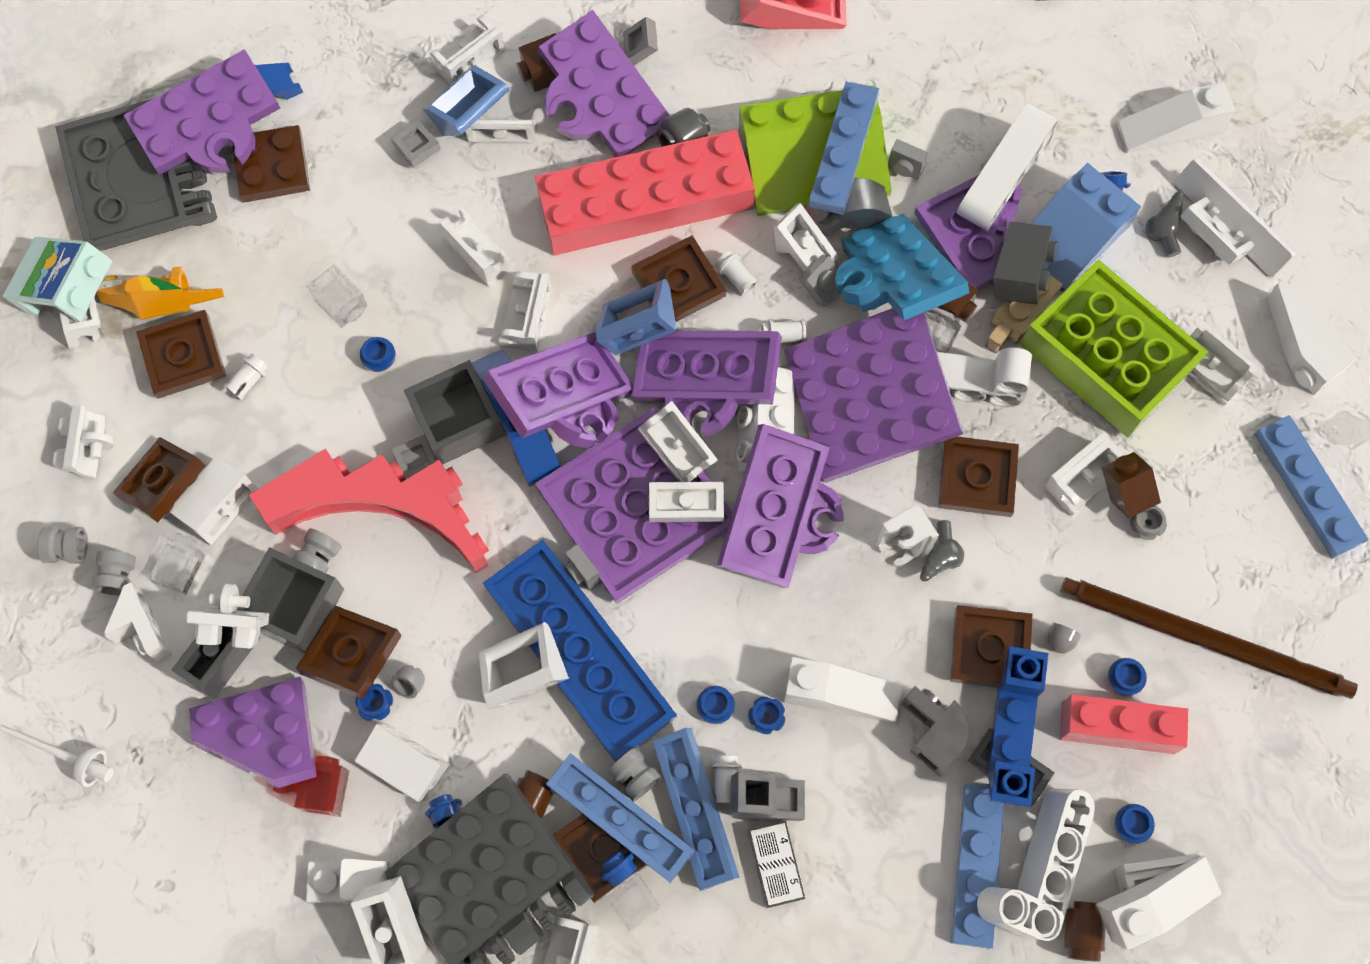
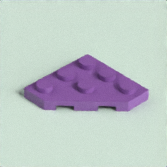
(962, 243)
(260, 732)

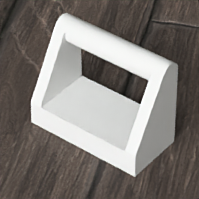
(552, 669)

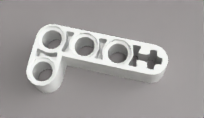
(1007, 166)
(988, 381)
(1062, 818)

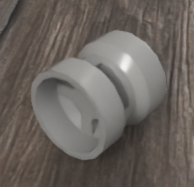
(65, 545)
(317, 550)
(113, 571)
(634, 774)

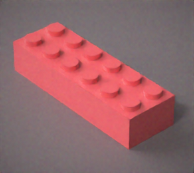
(645, 192)

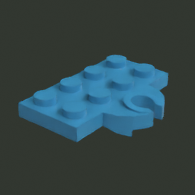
(898, 268)

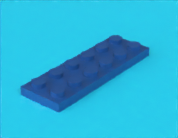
(603, 676)

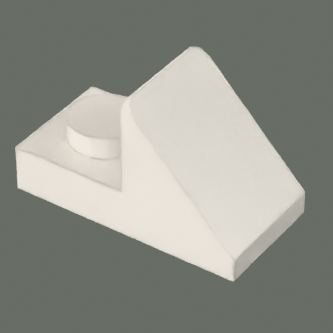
(801, 238)
(135, 618)
(343, 879)

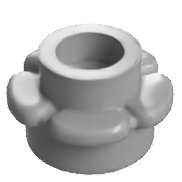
(1157, 526)

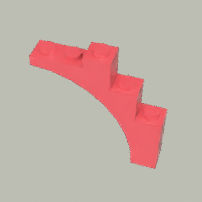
(327, 487)

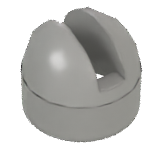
(1062, 638)
(408, 681)

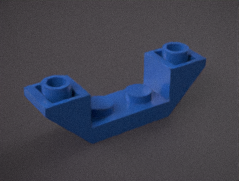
(532, 452)
(1013, 727)

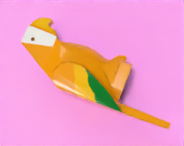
(154, 295)

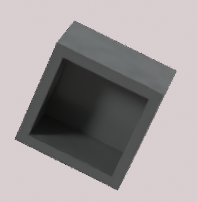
(454, 412)
(294, 597)

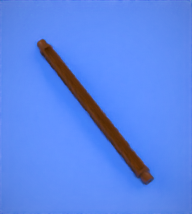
(1209, 638)

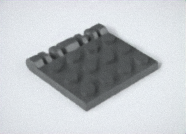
(119, 190)
(484, 876)

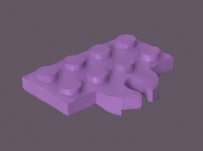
(600, 88)
(204, 117)
(709, 373)
(562, 391)
(779, 508)

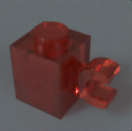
(323, 793)

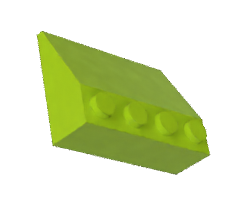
(786, 145)
(1112, 347)

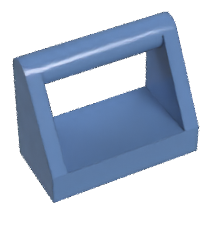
(465, 101)
(640, 327)

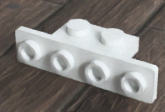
(1228, 222)
(777, 415)

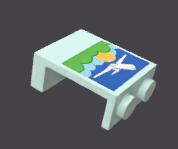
(58, 275)

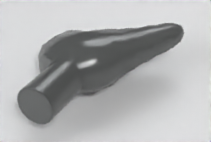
(1166, 225)
(944, 554)

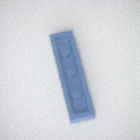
(844, 148)
(1311, 486)
(695, 809)
(620, 818)
(976, 865)

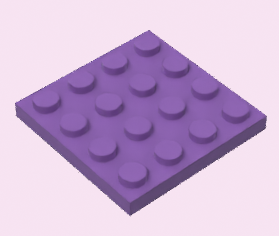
(873, 392)
(605, 511)

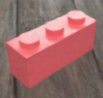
(1124, 724)

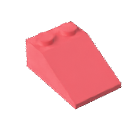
(794, 14)

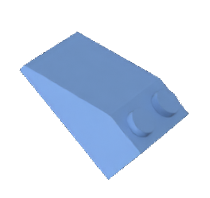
(1085, 222)

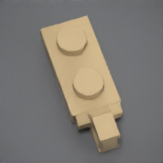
(1015, 317)

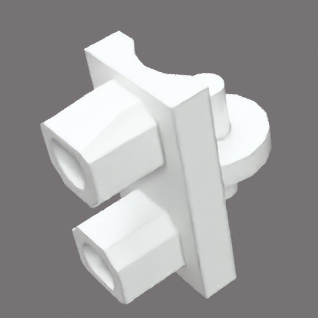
(84, 442)
(210, 620)

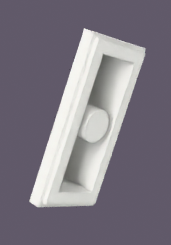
(502, 131)

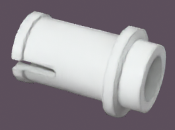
(736, 272)
(789, 330)
(246, 376)
(724, 767)

